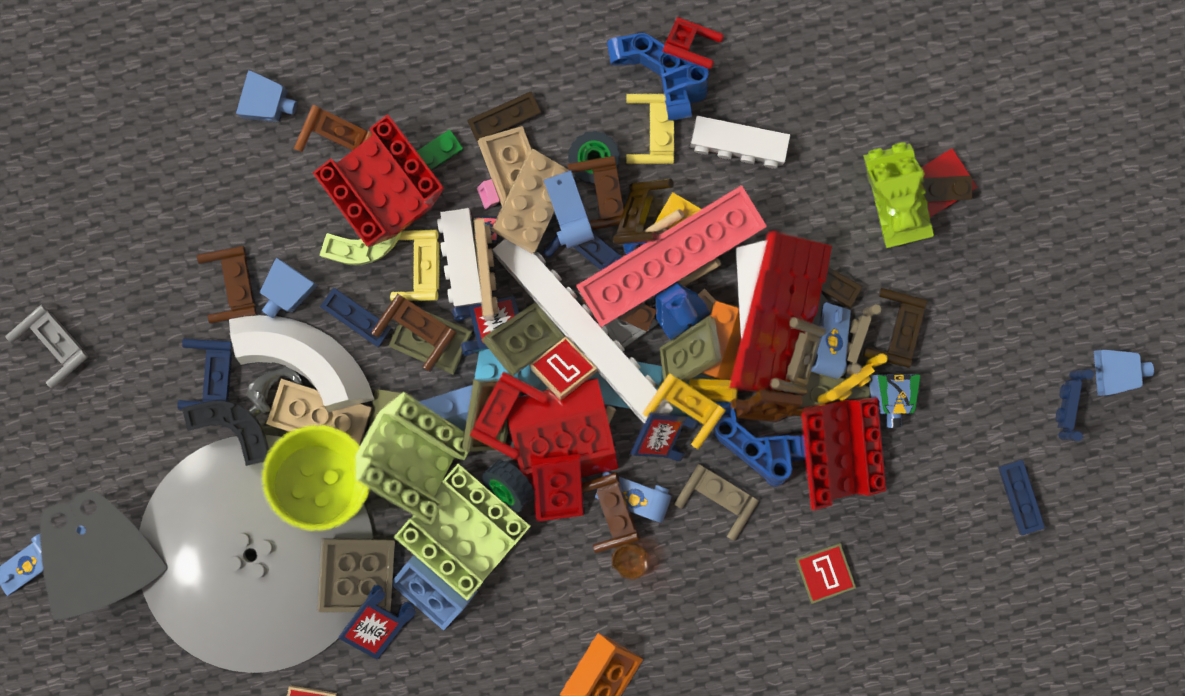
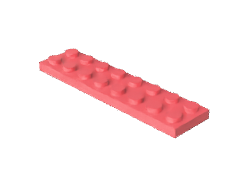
(671, 256)

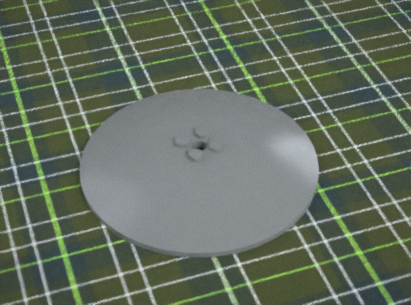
(210, 594)

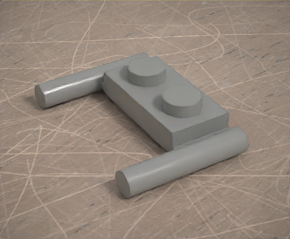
(55, 338)

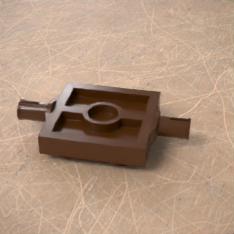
(768, 406)

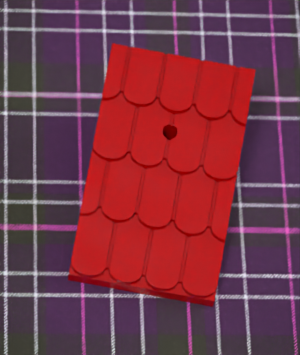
(775, 283)

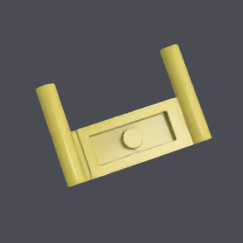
(660, 131)
(425, 265)

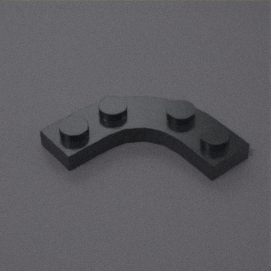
(235, 417)

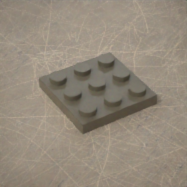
(351, 570)

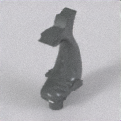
(258, 389)

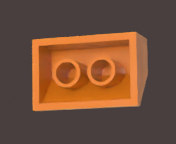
(729, 338)
(603, 670)

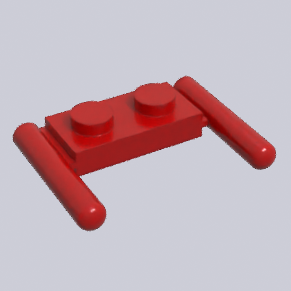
(681, 38)
(497, 410)

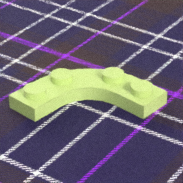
(355, 251)

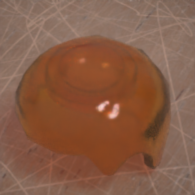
(638, 563)

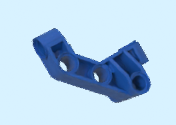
(681, 84)
(676, 305)
(772, 451)

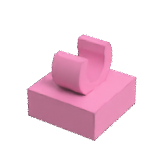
(488, 194)

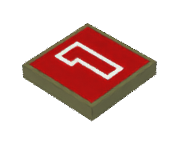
(825, 573)

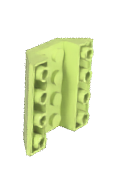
(409, 455)
(466, 535)

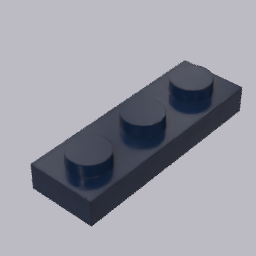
(354, 316)
(1021, 497)

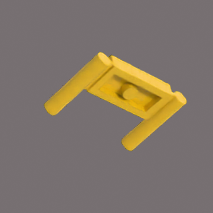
(843, 389)
(690, 402)

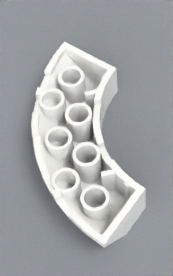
(304, 351)

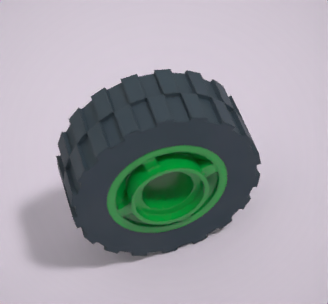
(589, 143)
(508, 485)

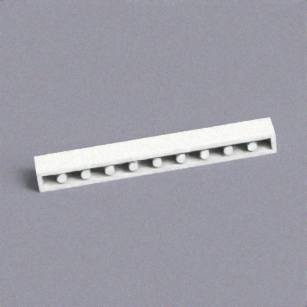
(579, 327)

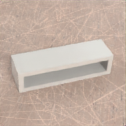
(739, 141)
(461, 257)

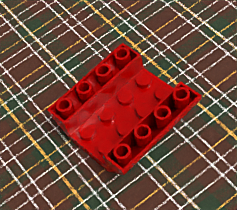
(380, 184)
(564, 428)
(843, 450)

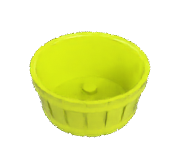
(313, 478)

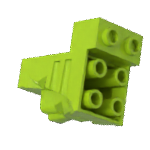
(898, 194)

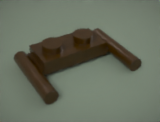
(636, 212)
(905, 328)

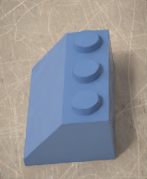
(451, 406)
(429, 592)

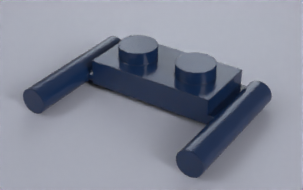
(595, 251)
(216, 369)
(1070, 398)

